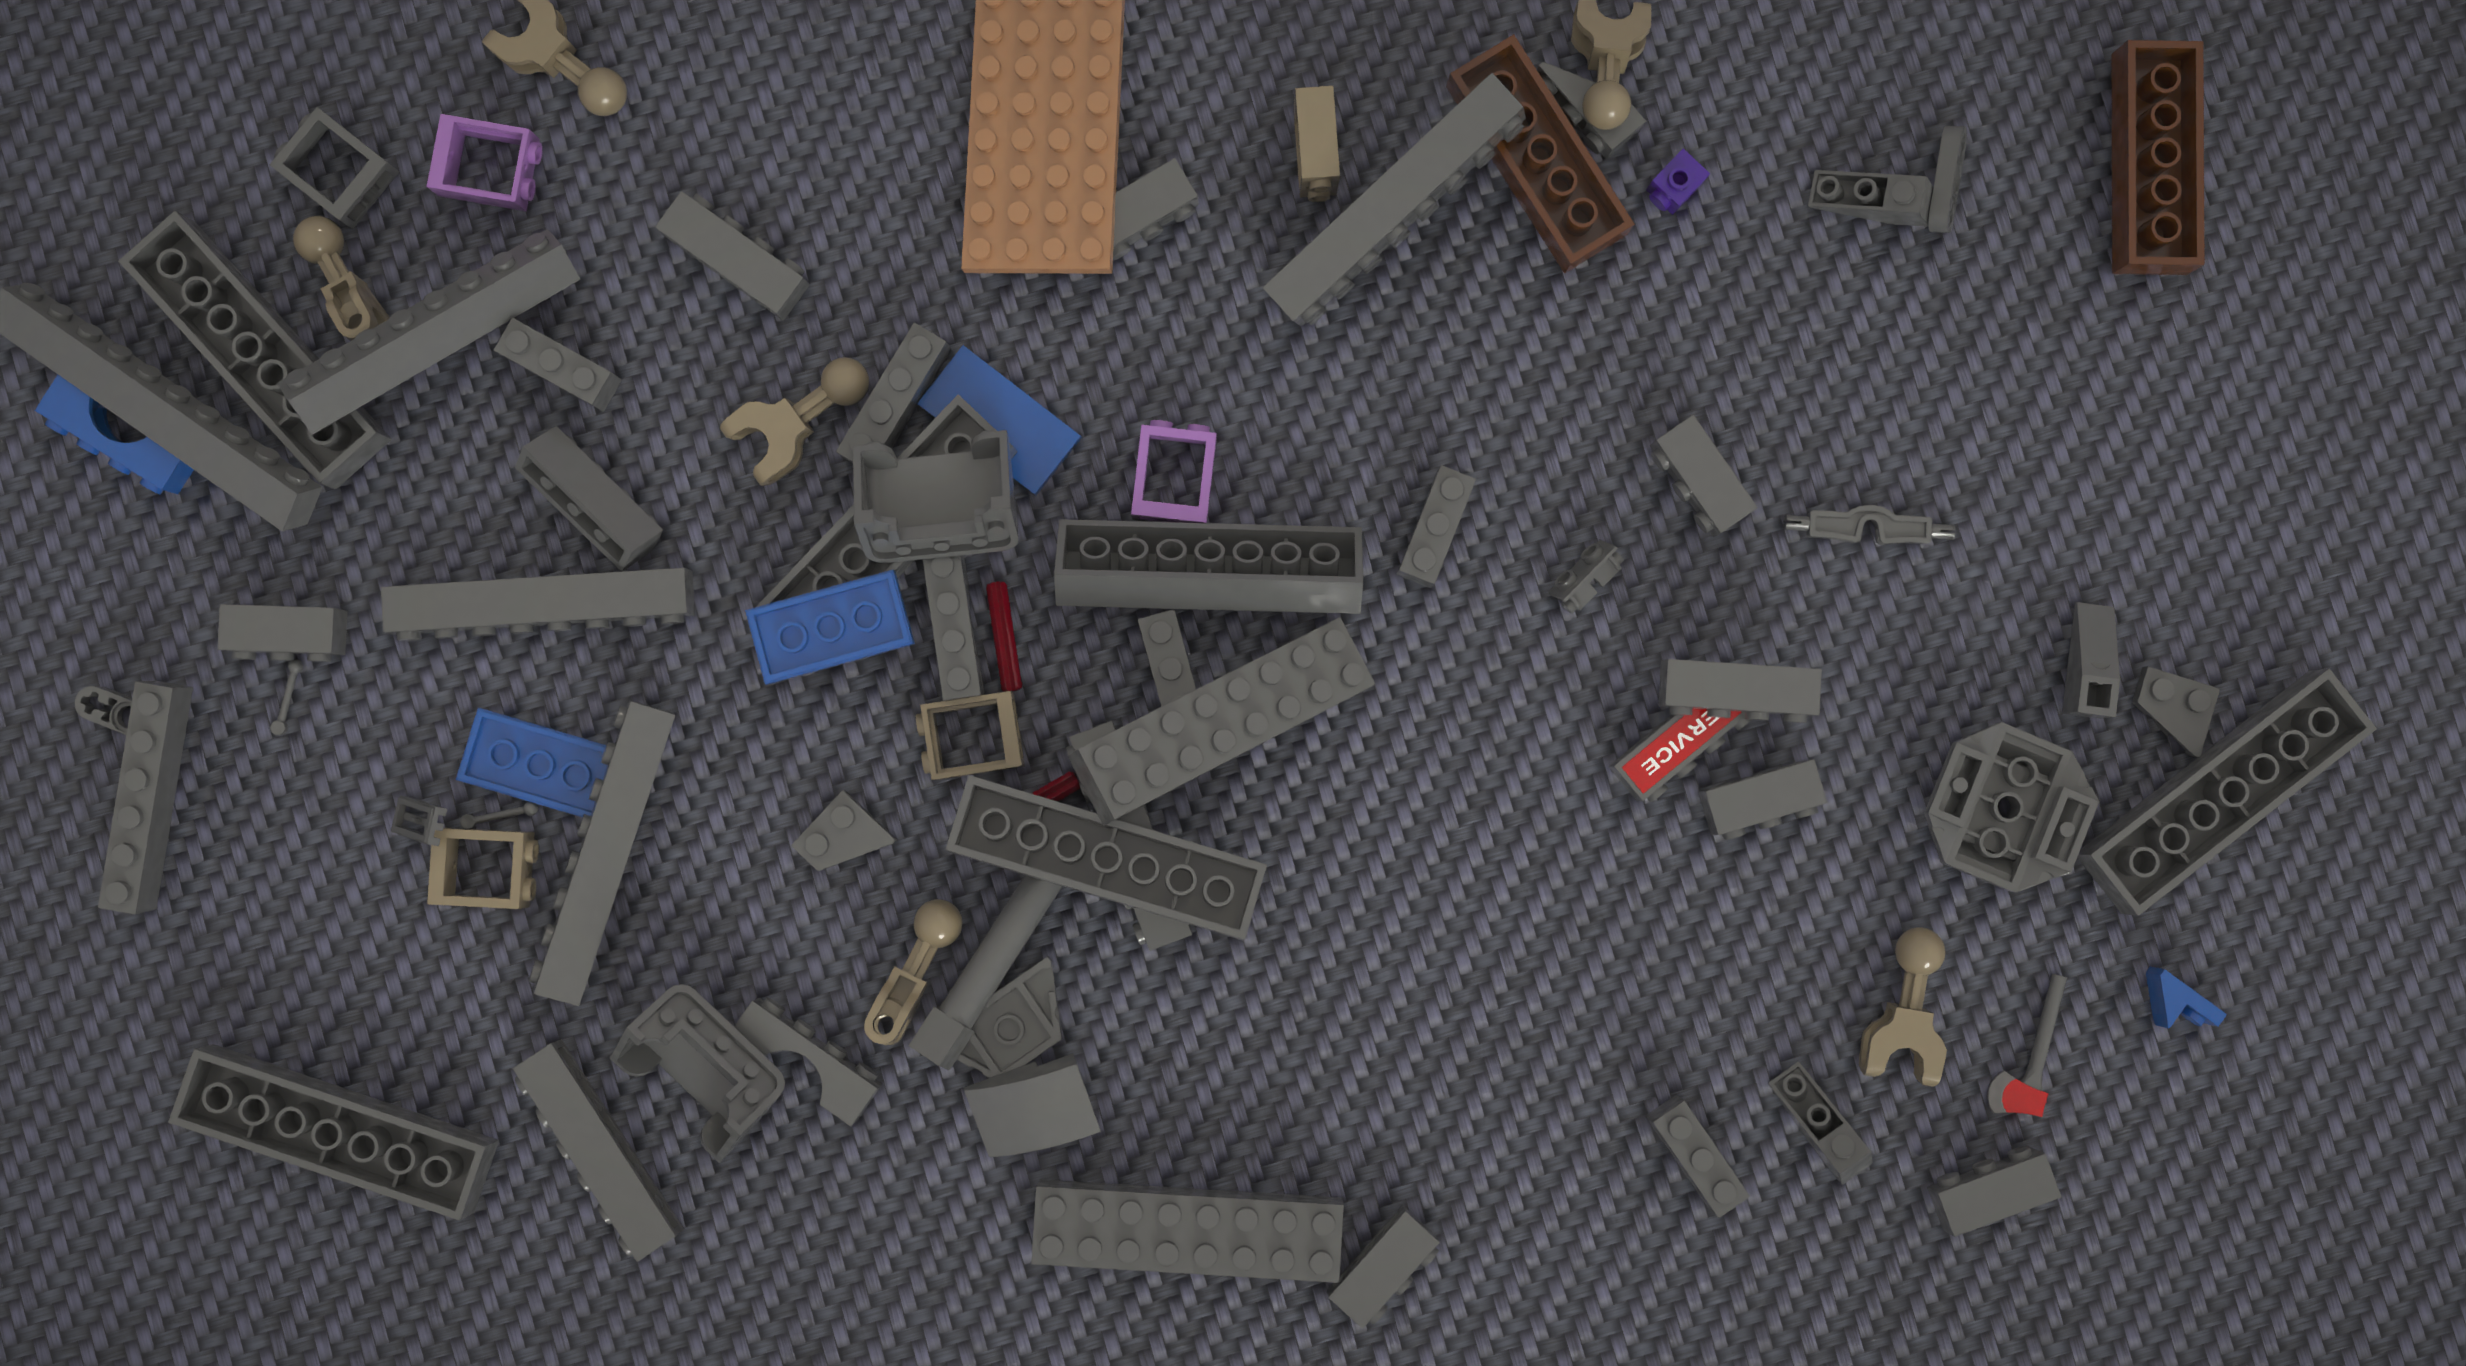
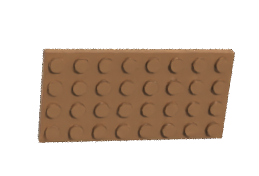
(1043, 136)

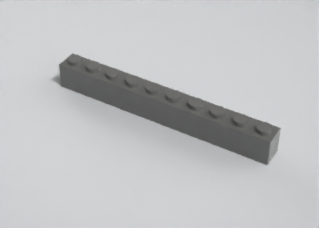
(157, 407)

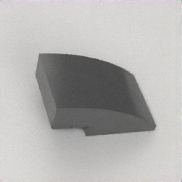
(1032, 1108)

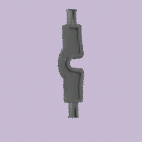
(1888, 526)

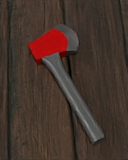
(2027, 1096)

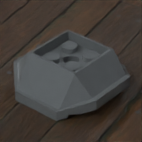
(2046, 816)

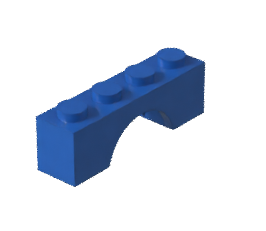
(77, 413)

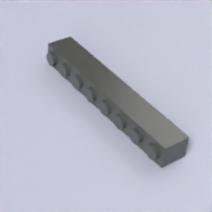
(428, 331)
(538, 602)
(603, 852)

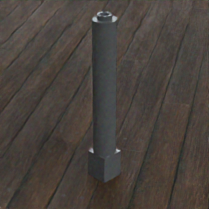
(950, 1025)

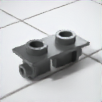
(1597, 562)

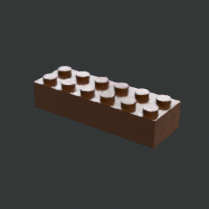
(2157, 157)
(1548, 161)

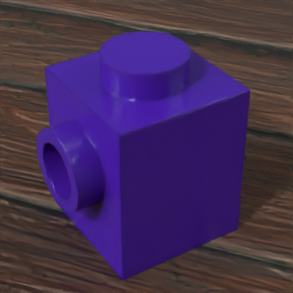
(1677, 182)

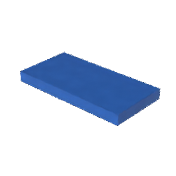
(1033, 431)
(829, 627)
(532, 762)

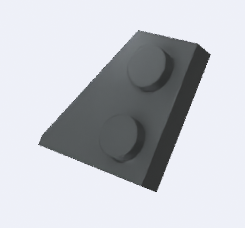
(2177, 706)
(841, 834)

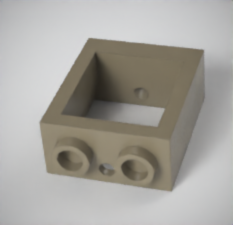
(1316, 142)
(927, 727)
(444, 869)

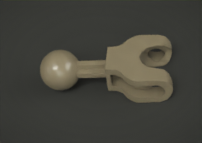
(1608, 49)
(547, 50)
(346, 295)
(786, 423)
(936, 926)
(1907, 1023)

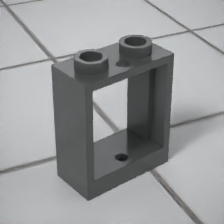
(363, 189)

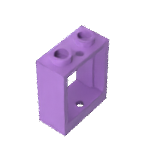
(448, 155)
(1165, 511)

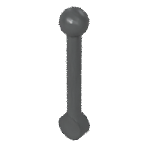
(279, 726)
(469, 821)

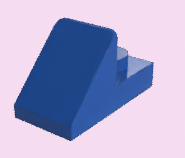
(2172, 997)

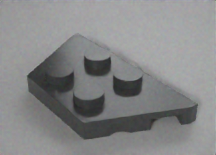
(1016, 1023)

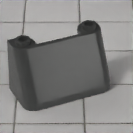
(935, 501)
(707, 1060)

